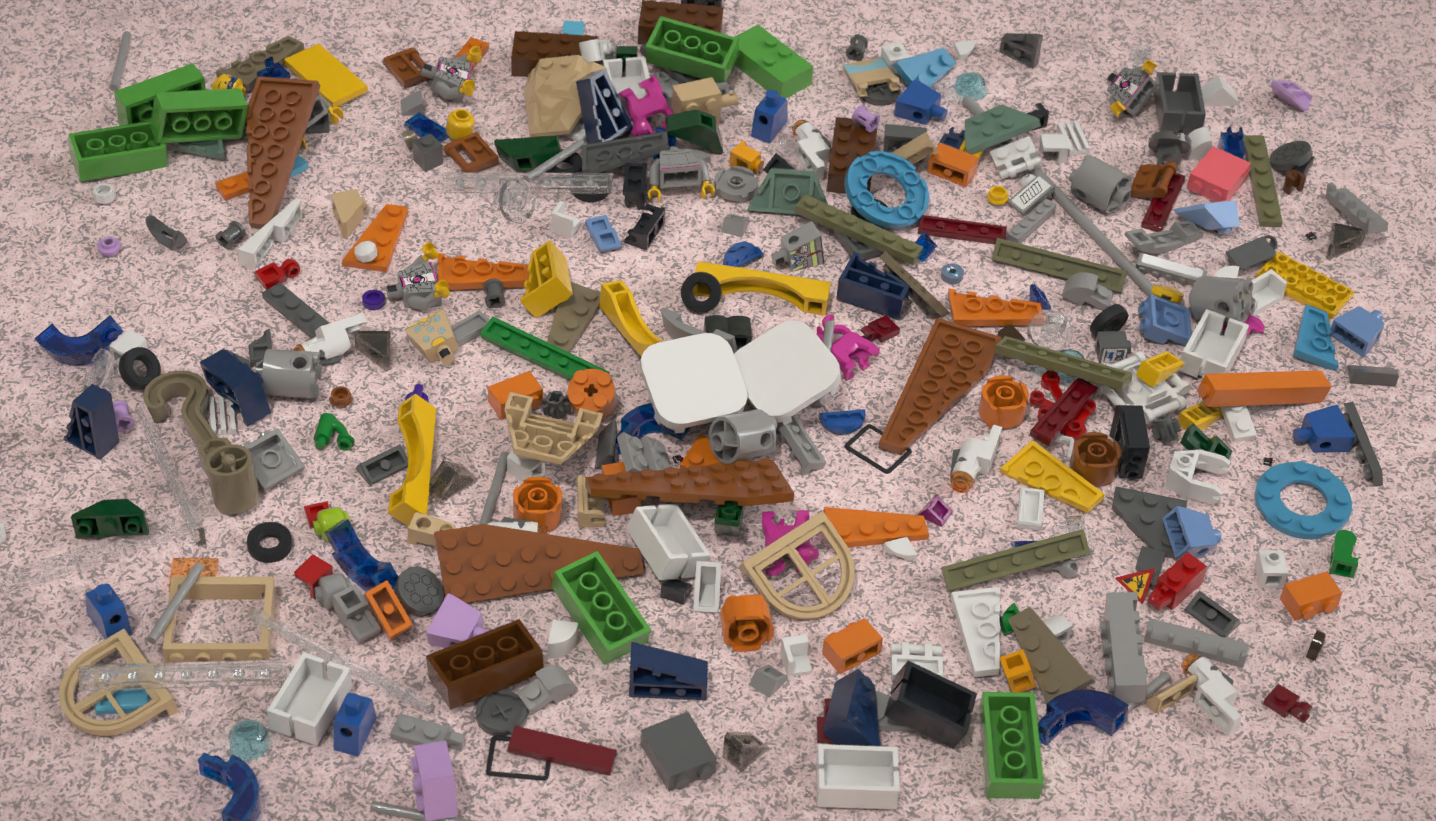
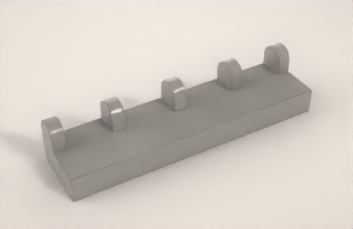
(1355, 209)
(801, 446)
(1195, 641)

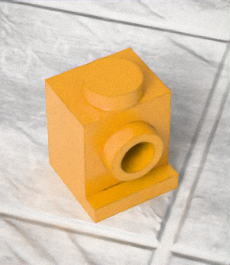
(746, 157)
(1017, 671)

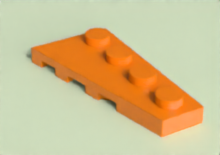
(472, 274)
(992, 311)

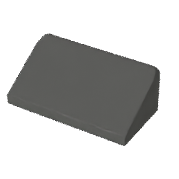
(1250, 253)
(1372, 375)
(606, 445)
(383, 465)
(1212, 615)

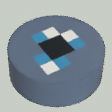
(952, 273)

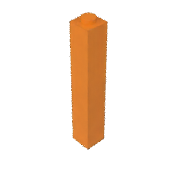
(1263, 388)

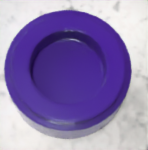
(373, 299)

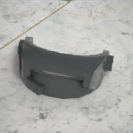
(160, 230)

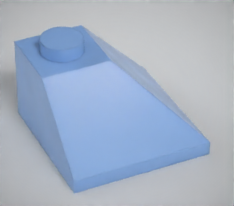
(1212, 215)

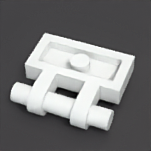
(1013, 154)
(903, 652)

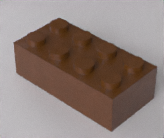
(698, 15)
(533, 46)
(848, 143)
(484, 664)

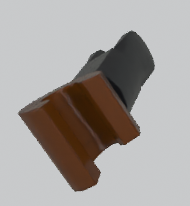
(1297, 177)

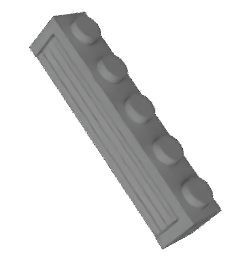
(1031, 221)
(1168, 269)

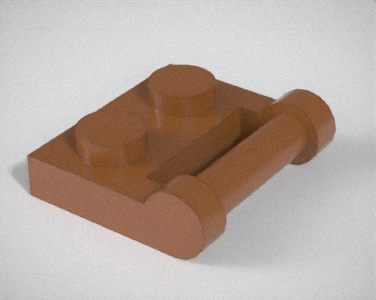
(402, 67)
(475, 149)
(1147, 177)

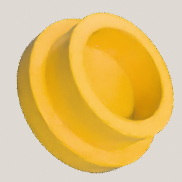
(997, 195)

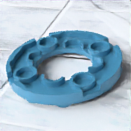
(898, 168)
(1301, 526)

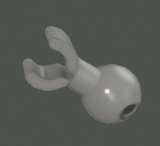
(1066, 568)

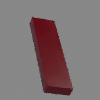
(1160, 208)
(961, 229)
(1063, 411)
(562, 750)

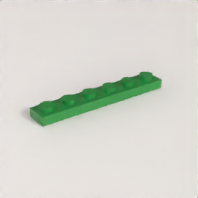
(534, 349)

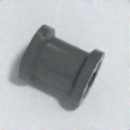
(857, 47)
(230, 235)
(494, 296)

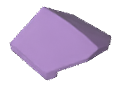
(1291, 94)

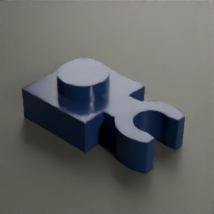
(953, 139)

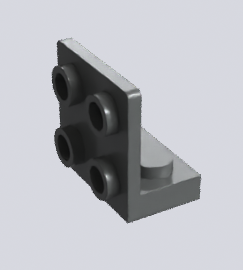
(899, 135)

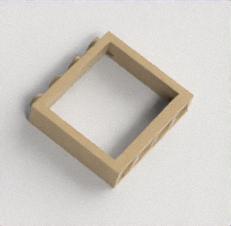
(222, 589)

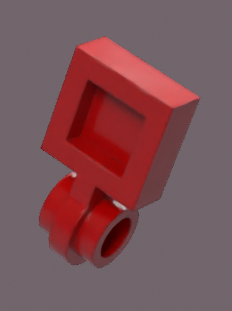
(272, 274)

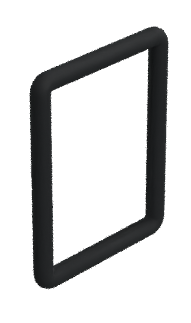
(866, 459)
(511, 775)

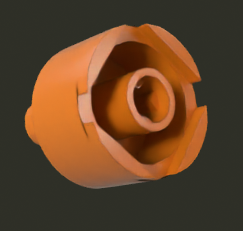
(595, 384)
(1003, 402)
(538, 502)
(746, 622)

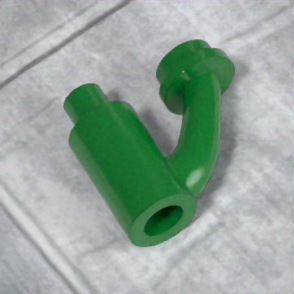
(324, 431)

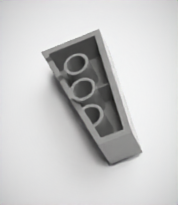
(1123, 647)

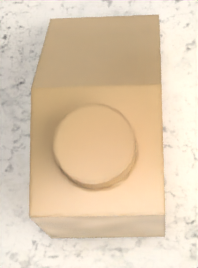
(348, 210)

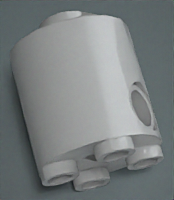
(1100, 184)
(1224, 296)
(290, 373)
(743, 436)

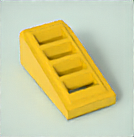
(1159, 368)
(1187, 416)

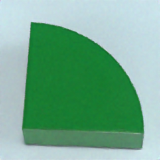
(1006, 627)

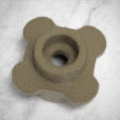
(409, 137)

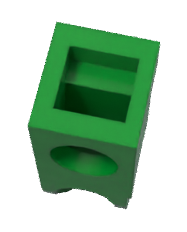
(1341, 554)

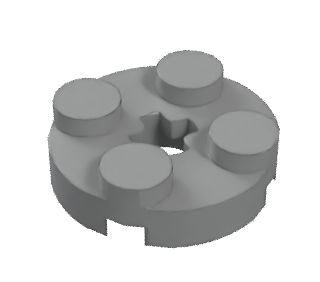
(726, 181)

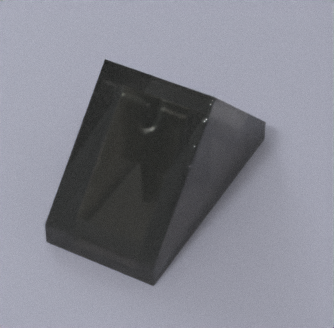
(1343, 239)
(375, 346)
(450, 480)
(742, 749)

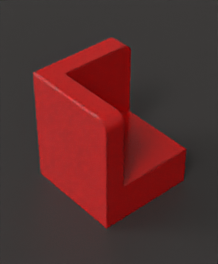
(312, 571)

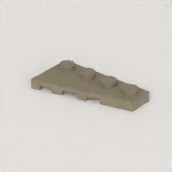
(248, 68)
(918, 291)
(573, 317)
(1047, 656)

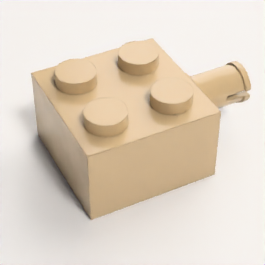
(702, 96)

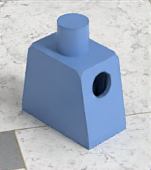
(1358, 329)
(1190, 532)

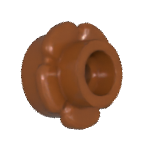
(340, 397)

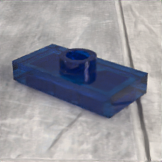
(423, 126)

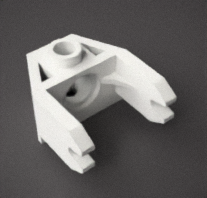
(1182, 471)

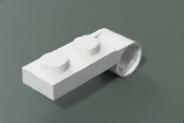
(597, 50)
(1238, 423)

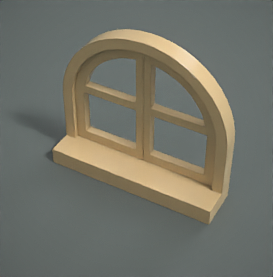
(786, 545)
(130, 653)

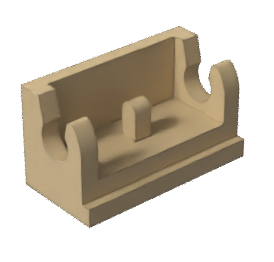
(917, 149)
(590, 509)

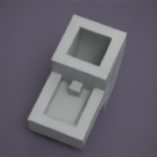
(1084, 288)
(354, 614)
(550, 686)

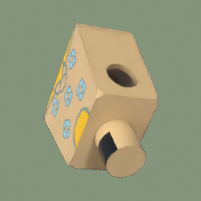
(434, 337)

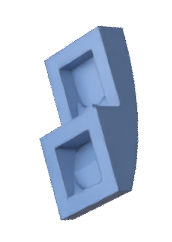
(602, 233)

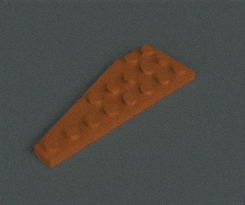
(944, 372)

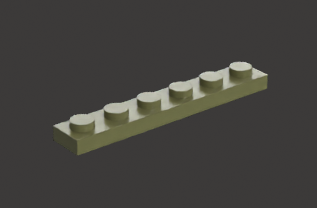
(1262, 182)
(859, 229)
(1056, 263)
(1064, 363)
(1015, 560)

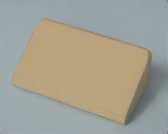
(1171, 694)

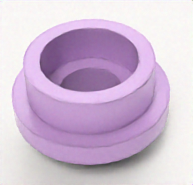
(109, 246)

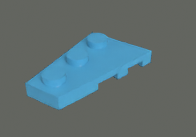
(925, 67)
(1314, 339)

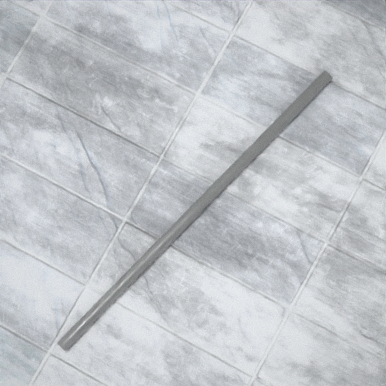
(1081, 218)

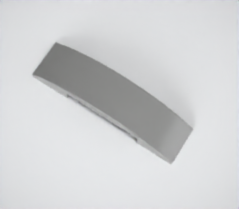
(1165, 241)
(676, 329)

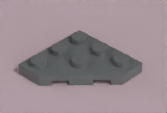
(1144, 516)

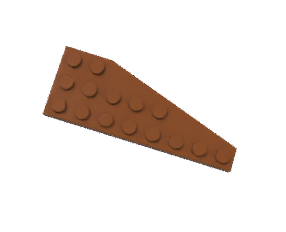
(275, 129)
(741, 481)
(506, 562)

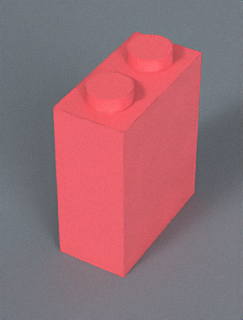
(1218, 175)

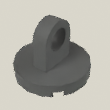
(1168, 144)

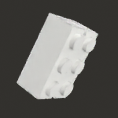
(635, 72)
(1208, 350)
(667, 541)
(308, 700)
(857, 777)

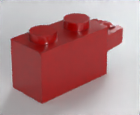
(1177, 582)

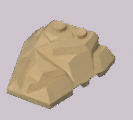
(553, 94)
(546, 437)

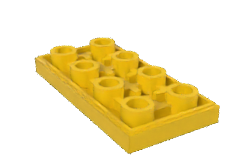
(335, 80)
(1308, 286)

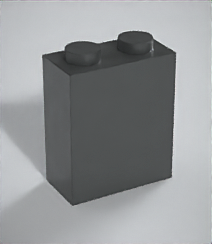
(678, 751)

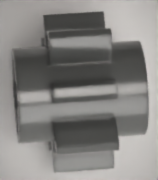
(556, 405)
(1166, 428)

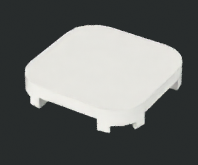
(787, 370)
(692, 380)

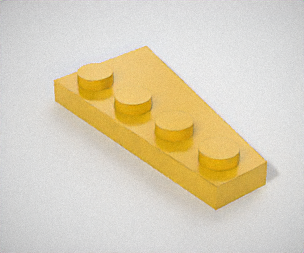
(1043, 471)

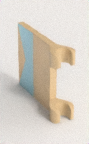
(869, 73)

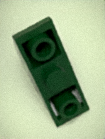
(696, 128)
(527, 152)
(110, 519)
(729, 519)

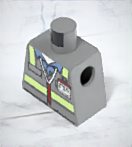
(800, 248)

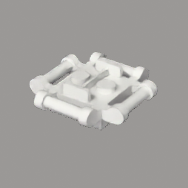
(1155, 400)

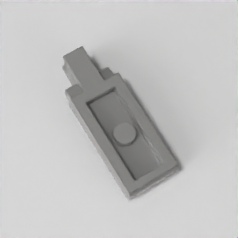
(419, 731)

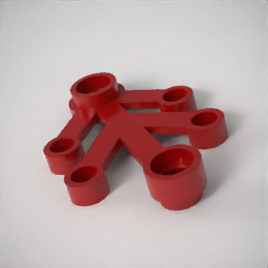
(1050, 381)

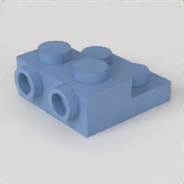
(1164, 320)

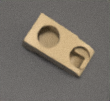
(423, 528)

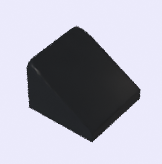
(675, 590)

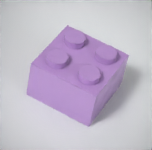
(434, 781)

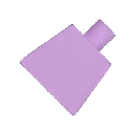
(454, 623)

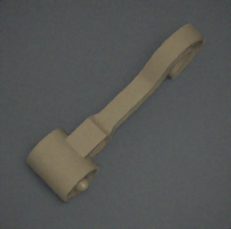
(226, 464)

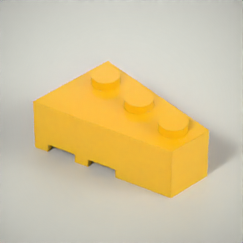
(548, 280)

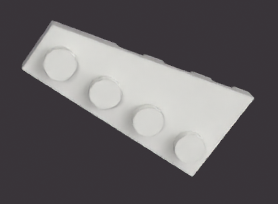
(979, 625)

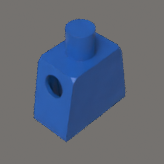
(919, 104)
(769, 116)
(1325, 431)
(104, 605)
(357, 715)

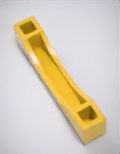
(804, 293)
(621, 309)
(417, 425)

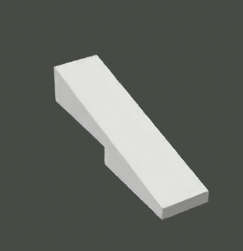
(277, 229)

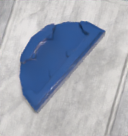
(741, 253)
(843, 421)

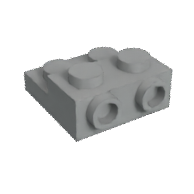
(642, 454)
(273, 459)

